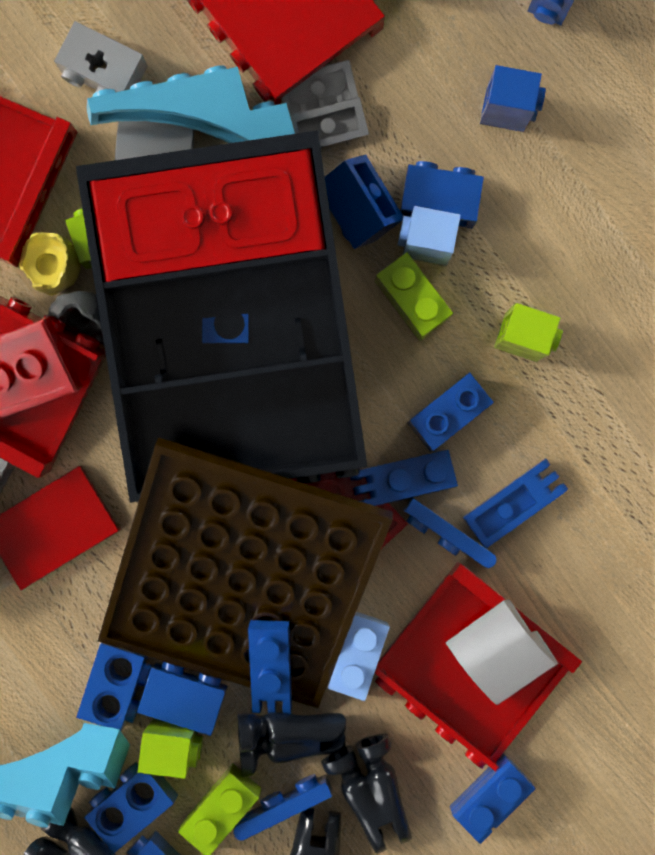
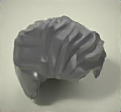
(79, 313)

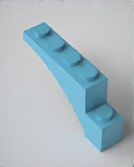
(203, 102)
(46, 782)

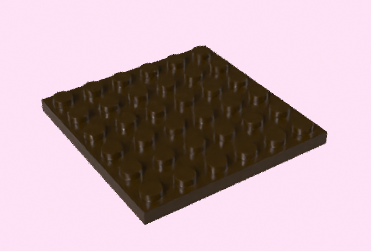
(236, 547)

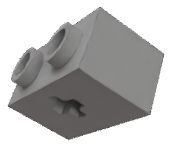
(88, 48)

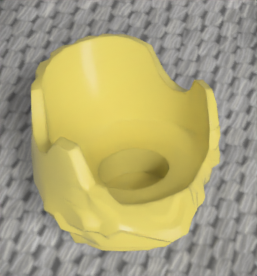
(50, 262)

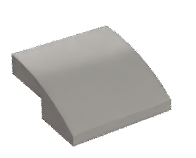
(328, 104)
(151, 138)
(501, 652)

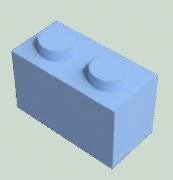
(429, 235)
(359, 656)

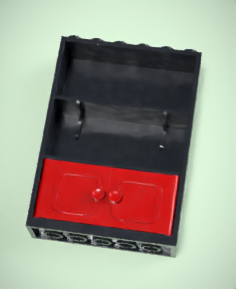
(224, 239)

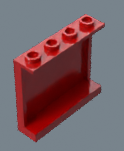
(287, 38)
(30, 163)
(38, 433)
(439, 687)

